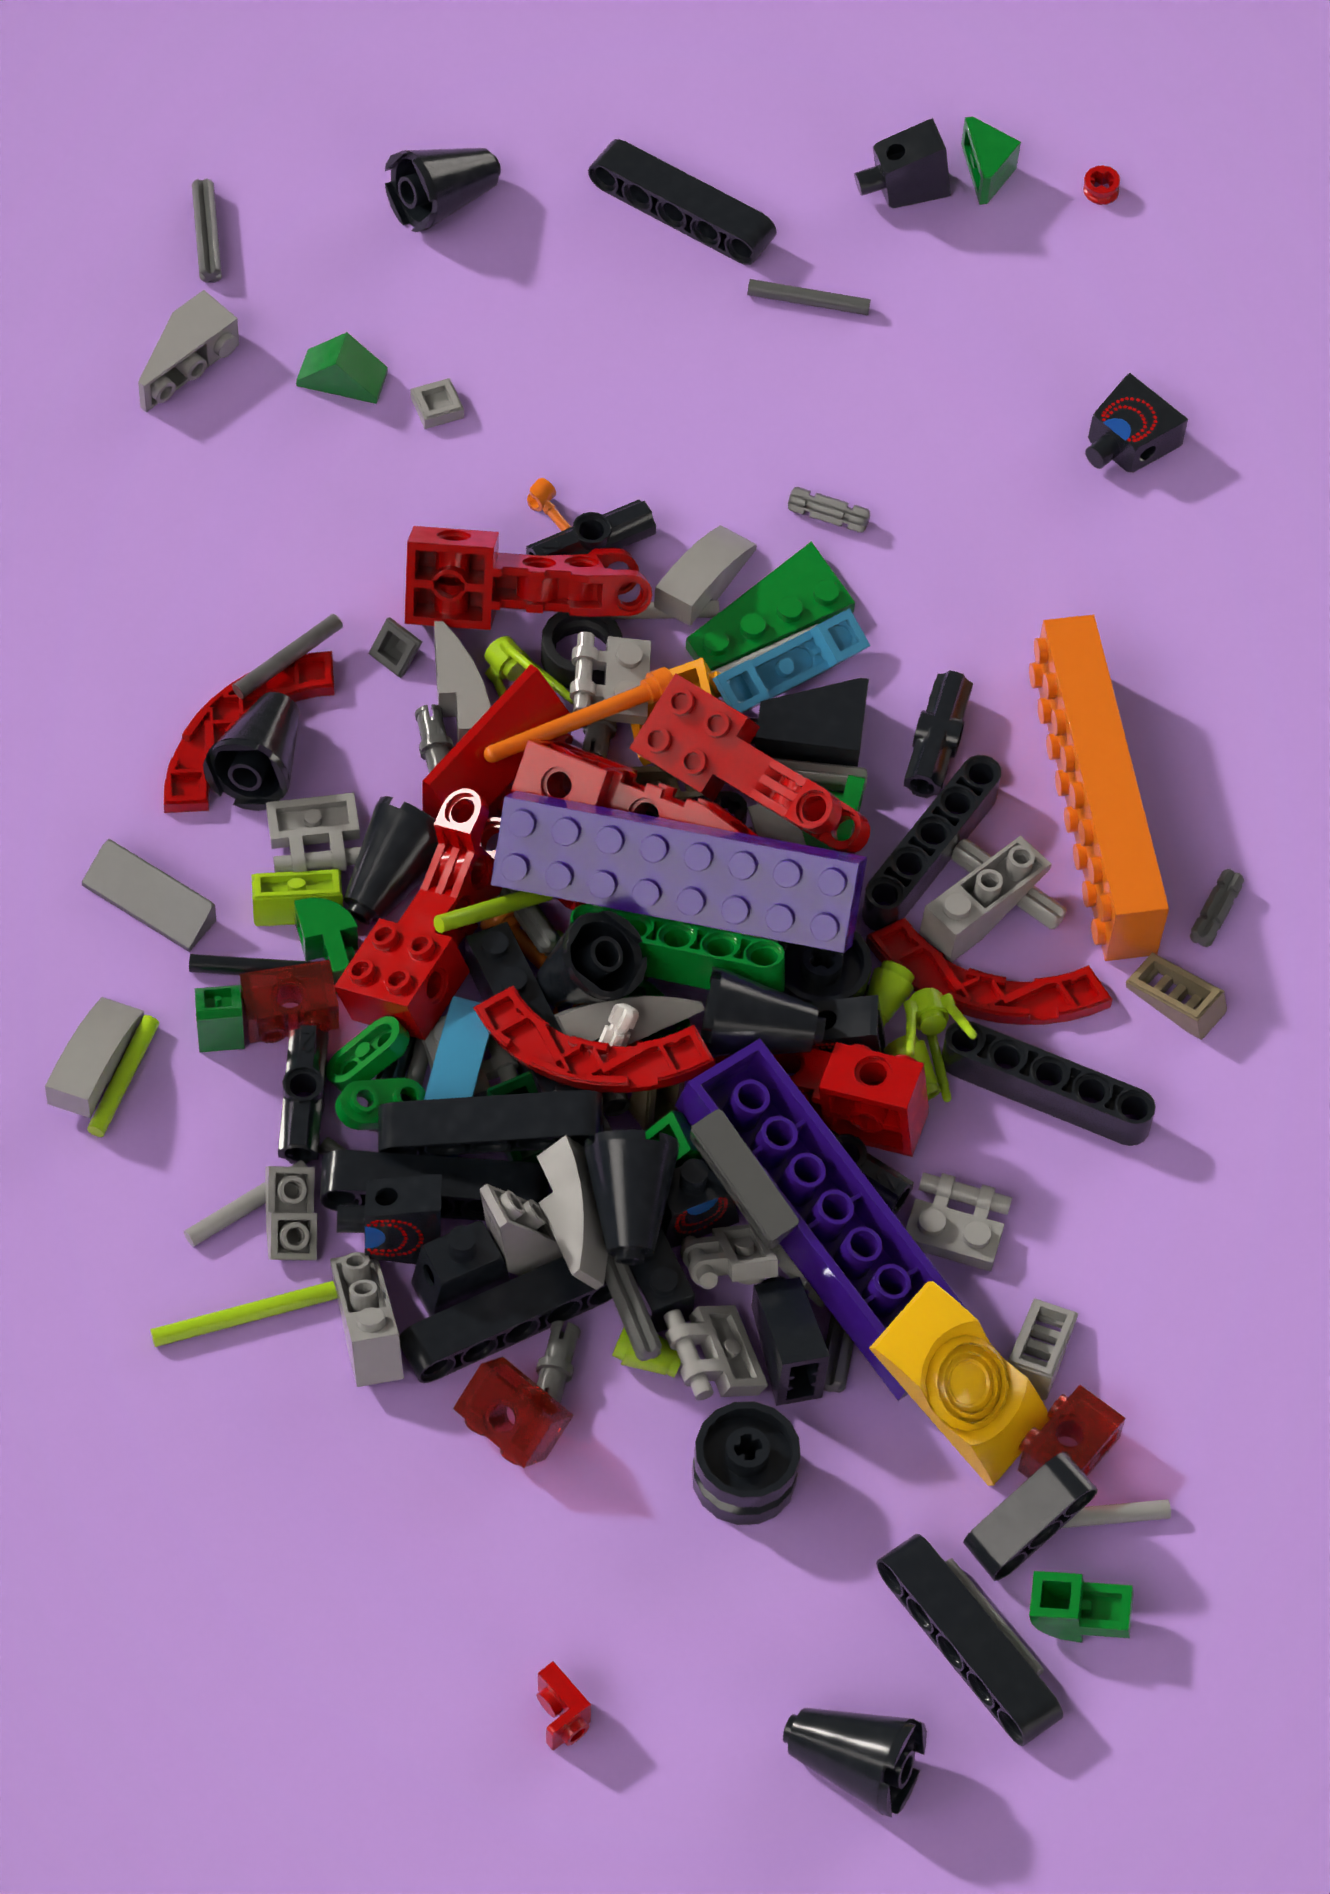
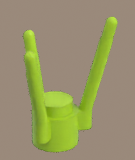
(509, 662)
(929, 1013)

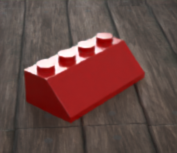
(520, 708)

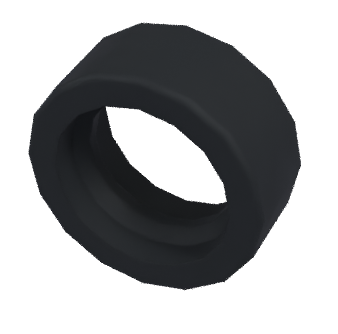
(563, 625)

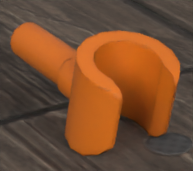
(539, 499)

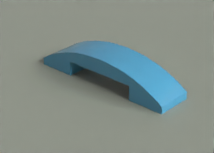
(792, 662)
(458, 1053)

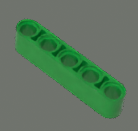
(689, 951)

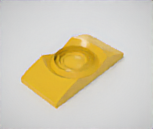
(961, 1380)

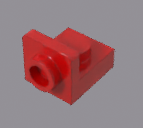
(562, 1698)

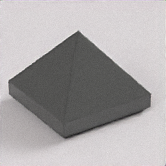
(395, 647)

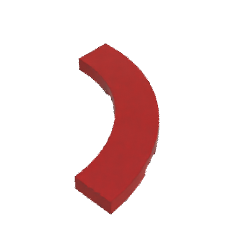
(185, 779)
(989, 995)
(587, 1062)

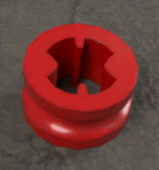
(1101, 175)

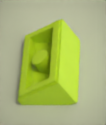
(275, 893)

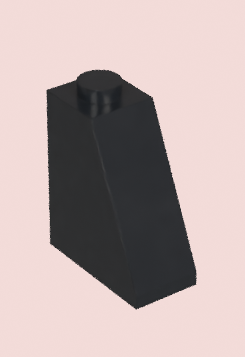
(814, 724)
(790, 1340)

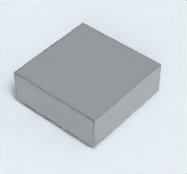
(437, 403)

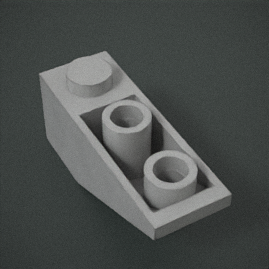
(190, 343)
(982, 898)
(518, 1230)
(367, 1319)

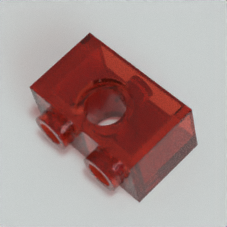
(304, 984)
(537, 1414)
(1080, 1417)

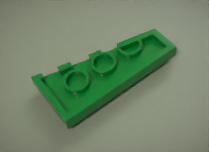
(781, 604)

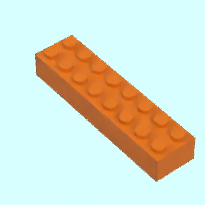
(1098, 788)

